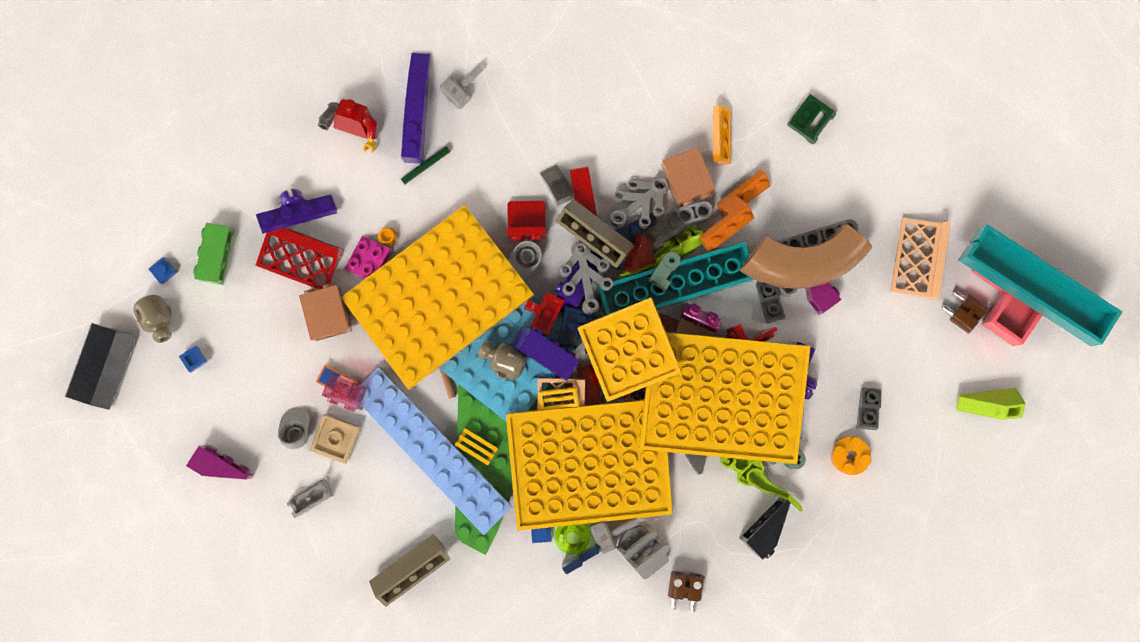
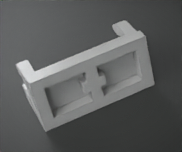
(309, 498)

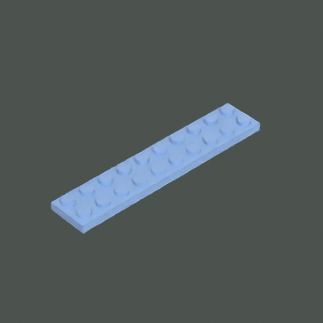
(433, 452)

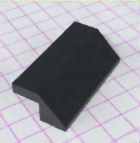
(100, 366)

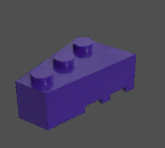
(578, 295)
(545, 352)

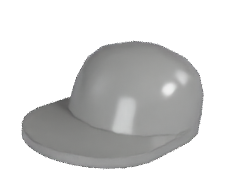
(525, 258)
(294, 428)

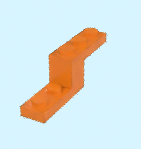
(735, 211)

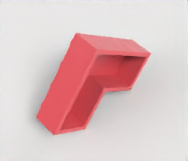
(1010, 317)

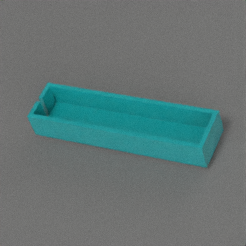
(1040, 286)

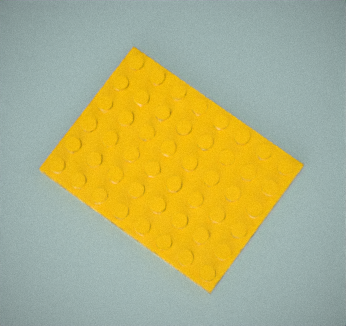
(437, 297)
(729, 400)
(584, 466)

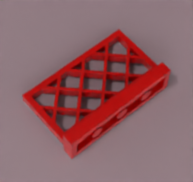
(308, 243)

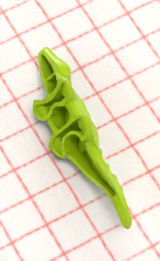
(682, 245)
(752, 473)

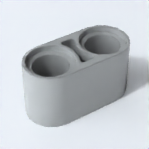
(692, 211)

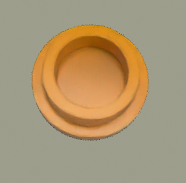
(387, 236)

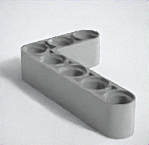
(819, 235)

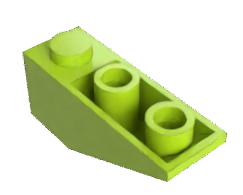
(996, 404)

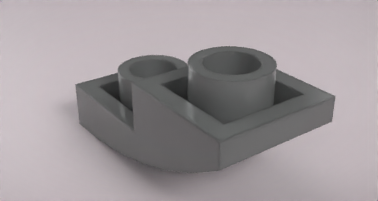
(770, 302)
(869, 408)

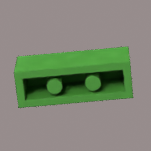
(213, 253)

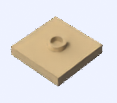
(335, 438)

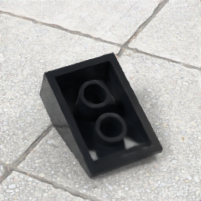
(766, 530)

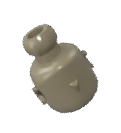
(154, 317)
(505, 360)

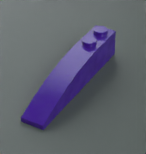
(415, 109)

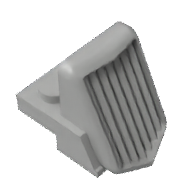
(643, 550)

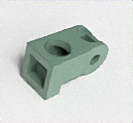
(667, 264)

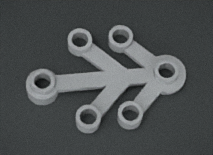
(640, 199)
(585, 274)

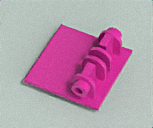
(367, 257)
(709, 319)

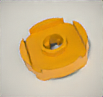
(861, 459)

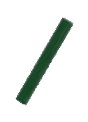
(425, 165)

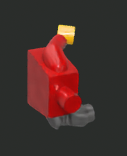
(351, 119)

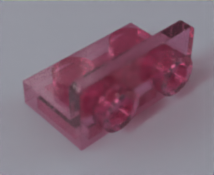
(345, 392)

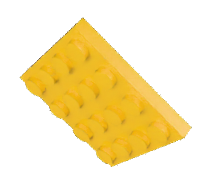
(629, 349)

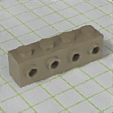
(594, 233)
(408, 570)

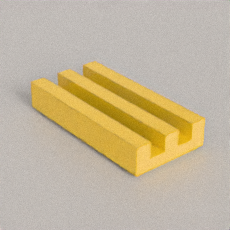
(575, 396)
(462, 438)

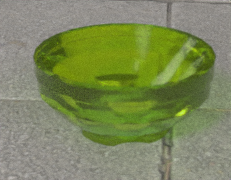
(576, 548)

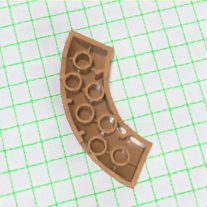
(808, 266)

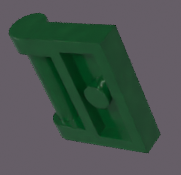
(805, 116)

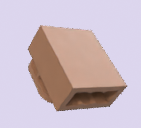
(688, 177)
(325, 312)

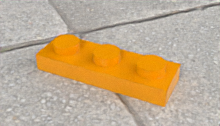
(721, 135)

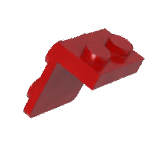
(526, 220)
(738, 333)

